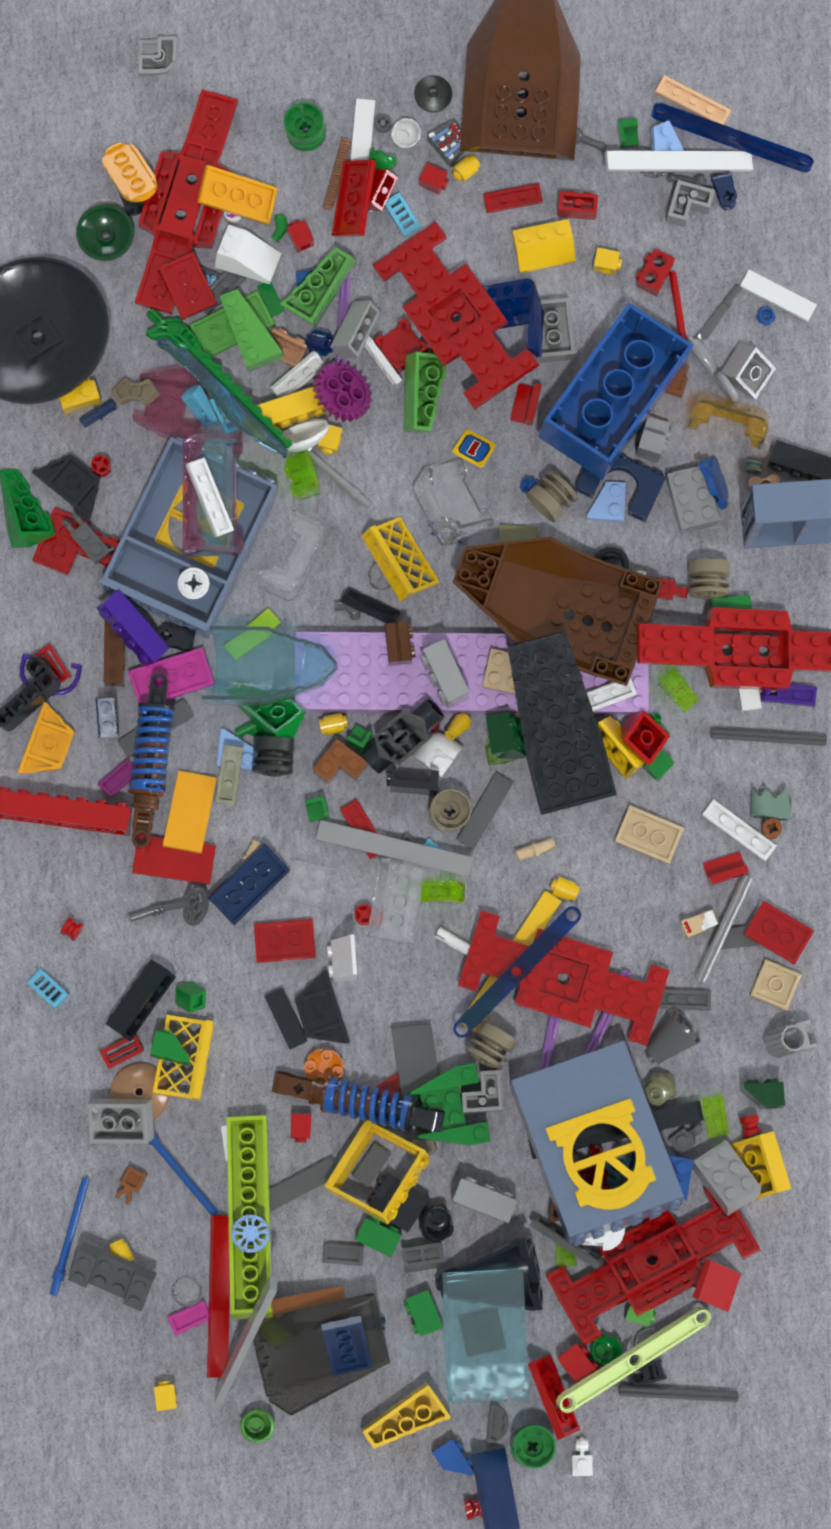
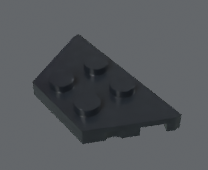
(71, 482)
(321, 1012)

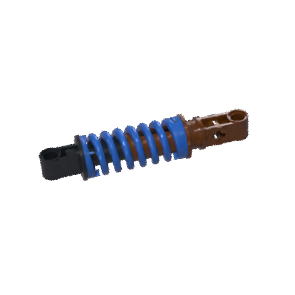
(150, 759)
(360, 1103)

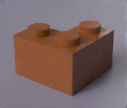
(339, 758)

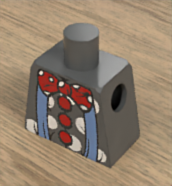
(447, 142)

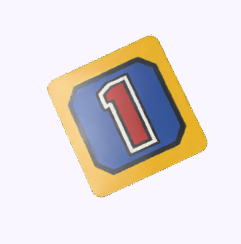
(474, 448)

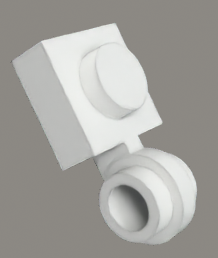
(582, 1463)

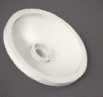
(306, 434)

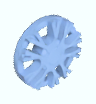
(250, 1233)

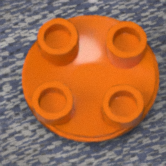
(324, 1063)

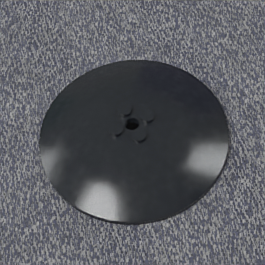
(74, 327)

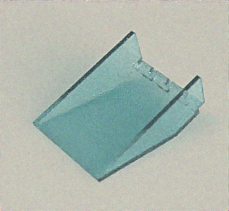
(485, 1335)

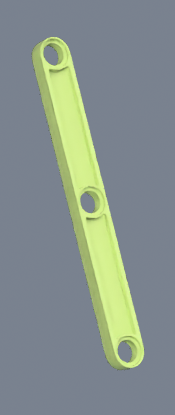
(621, 1367)

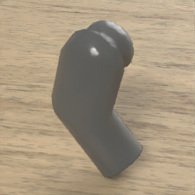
(354, 613)

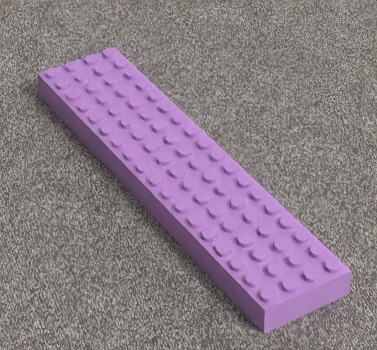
(373, 687)

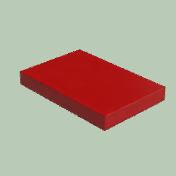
(187, 285)
(60, 550)
(778, 932)
(284, 941)
(716, 1285)

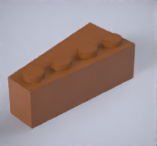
(306, 1300)

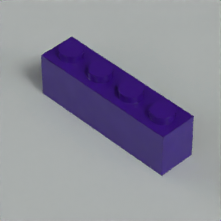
(132, 628)

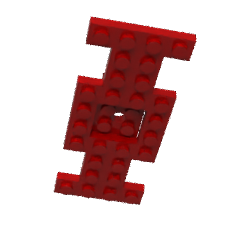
(441, 299)
(588, 986)
(629, 1272)

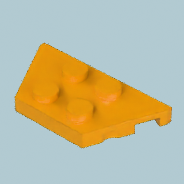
(47, 744)

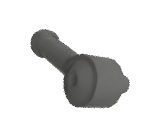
(589, 141)
(698, 180)

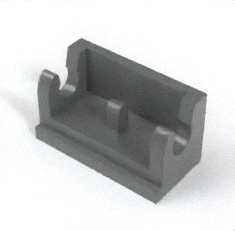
(423, 1257)

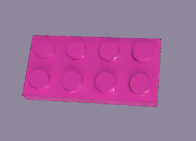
(183, 672)

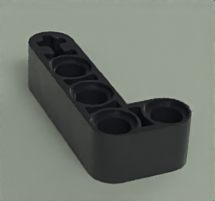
(25, 698)

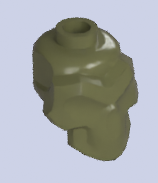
(660, 1088)

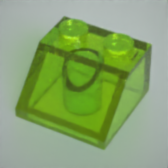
(302, 476)

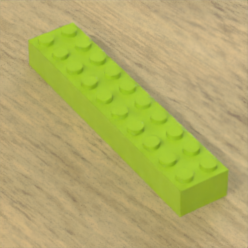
(248, 1196)

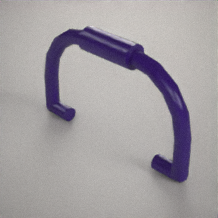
(59, 692)

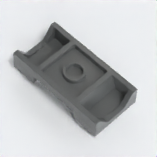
(112, 1275)

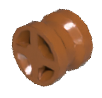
(770, 832)

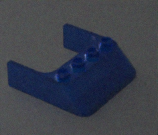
(520, 306)

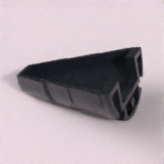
(509, 1256)

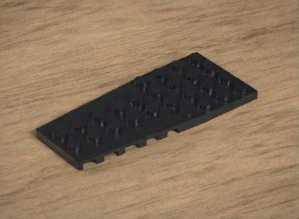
(558, 725)

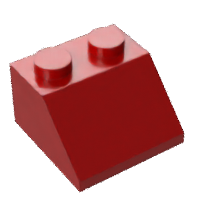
(644, 736)

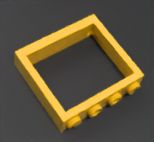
(353, 1154)

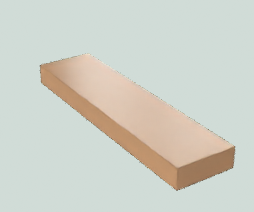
(692, 100)

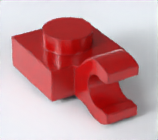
(669, 589)

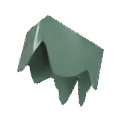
(768, 806)

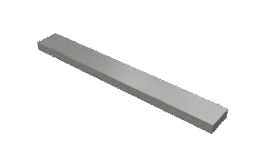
(394, 848)
(246, 1339)

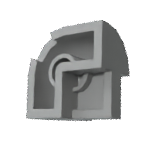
(157, 56)

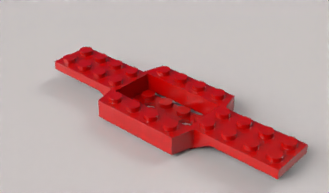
(173, 236)
(745, 666)

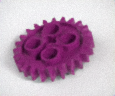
(346, 387)

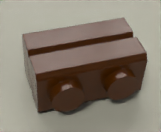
(398, 643)

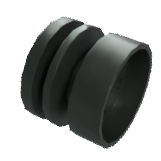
(273, 755)

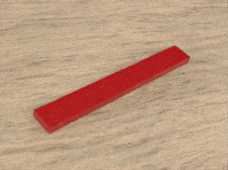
(218, 1297)

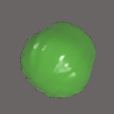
(257, 1426)

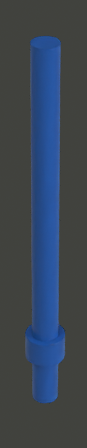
(183, 1176)
(59, 1274)

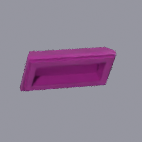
(117, 779)

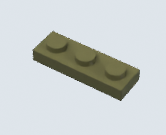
(229, 774)

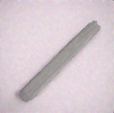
(723, 929)

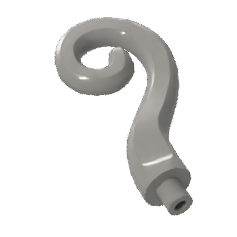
(706, 360)

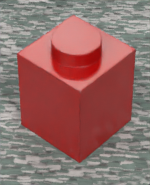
(434, 179)
(300, 235)
(300, 1127)

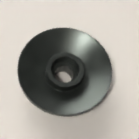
(433, 102)

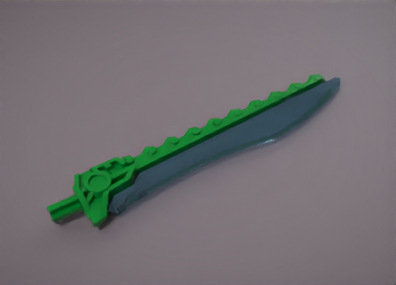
(237, 407)

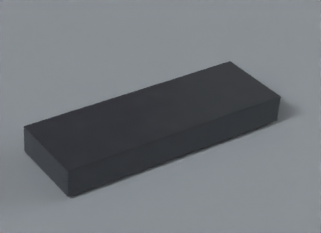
(370, 606)
(285, 1018)

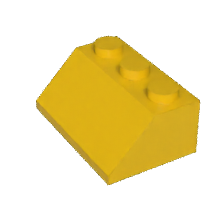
(544, 246)
(619, 753)
(764, 1162)

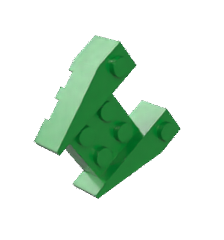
(444, 1094)

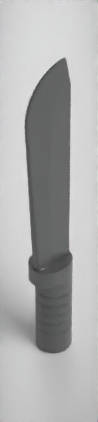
(712, 322)

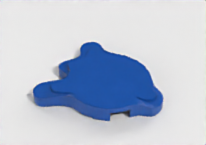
(715, 480)

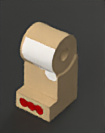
(699, 924)

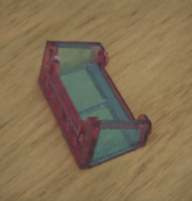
(221, 456)

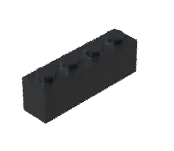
(799, 462)
(140, 1000)

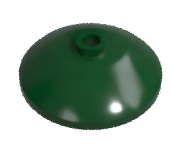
(101, 221)

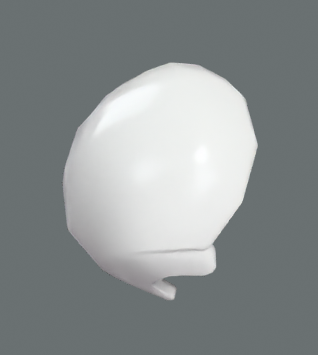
(405, 133)

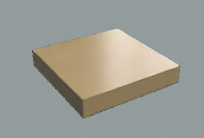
(775, 985)

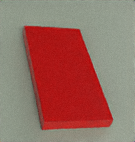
(353, 198)
(173, 863)
(549, 1388)

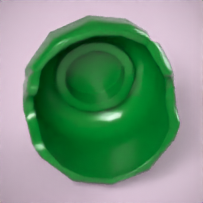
(382, 160)
(606, 1349)

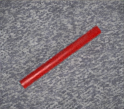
(677, 305)

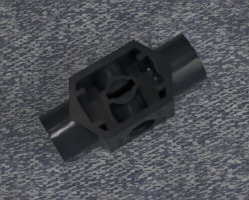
(403, 735)

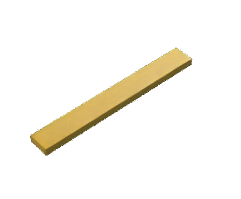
(537, 919)

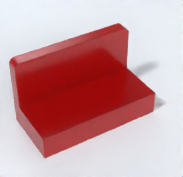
(525, 403)
(725, 868)

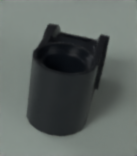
(180, 638)
(649, 1373)

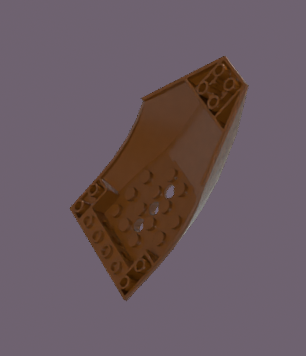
(512, 40)
(535, 580)

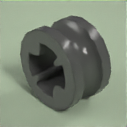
(378, 126)

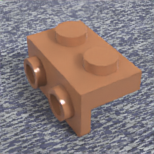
(293, 349)

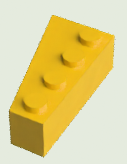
(292, 408)
(407, 1416)

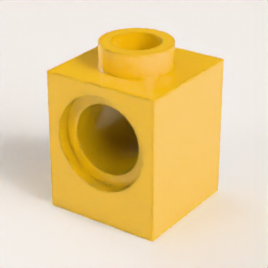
(607, 261)
(330, 442)
(165, 1396)

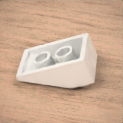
(246, 255)
(343, 959)

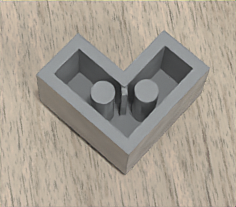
(686, 198)
(652, 442)
(487, 1099)

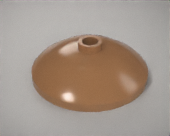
(140, 1076)

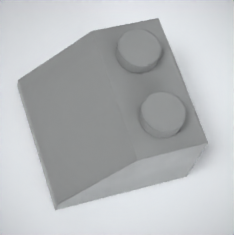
(748, 370)

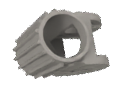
(780, 1043)

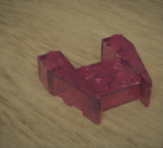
(168, 410)

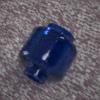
(319, 342)

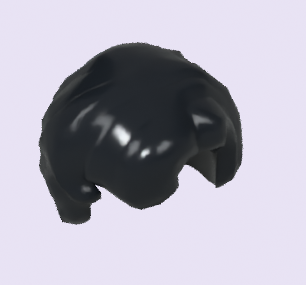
(436, 1223)

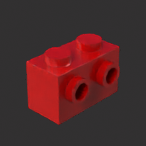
(577, 205)
(576, 1363)

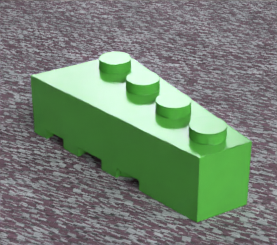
(320, 287)
(252, 337)
(422, 388)

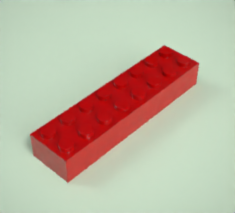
(65, 812)

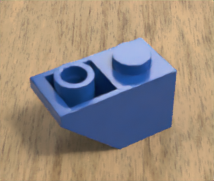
(452, 1459)

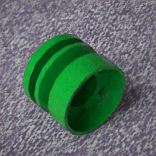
(304, 116)
(544, 1446)

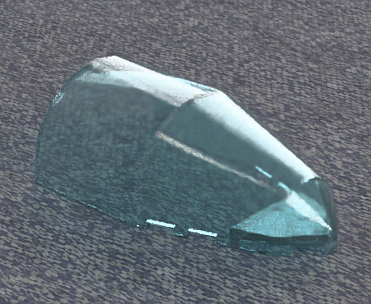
(265, 666)

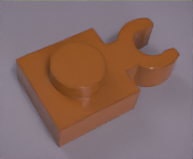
(679, 383)
(132, 1182)

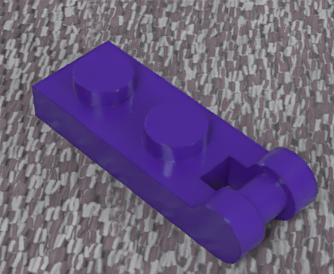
(795, 695)

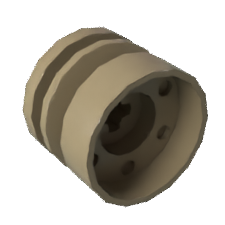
(548, 499)
(709, 578)
(457, 802)
(491, 1045)

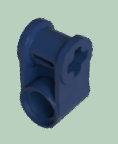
(724, 187)

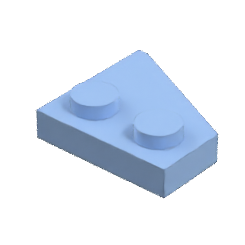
(665, 138)
(609, 503)
(248, 754)

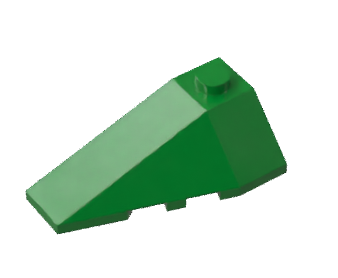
(23, 515)
(276, 719)

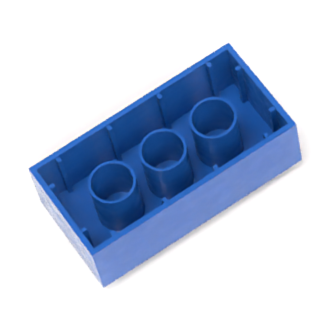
(615, 391)

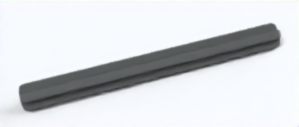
(768, 736)
(678, 1393)

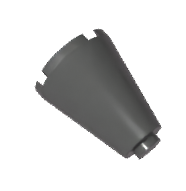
(672, 1039)

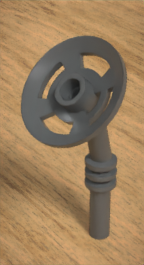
(189, 905)

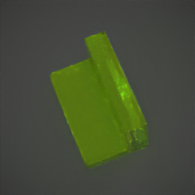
(715, 1116)

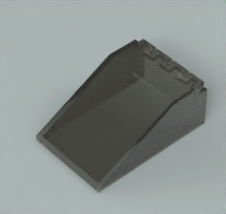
(295, 1354)

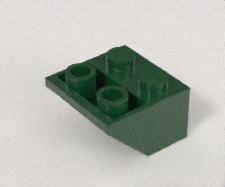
(505, 736)
(765, 1095)

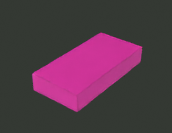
(189, 1318)

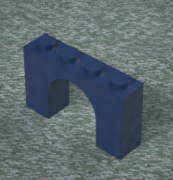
(648, 485)

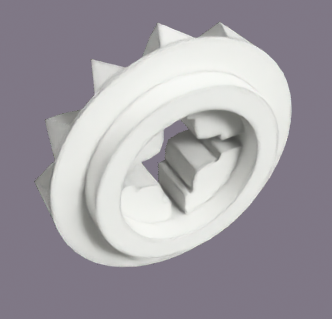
(201, 577)

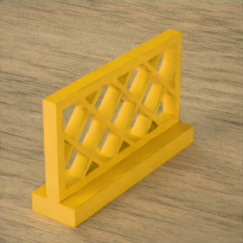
(390, 563)
(199, 1065)

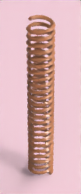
(335, 182)

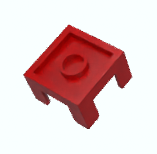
(399, 344)

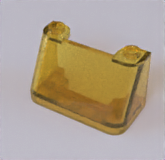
(753, 417)

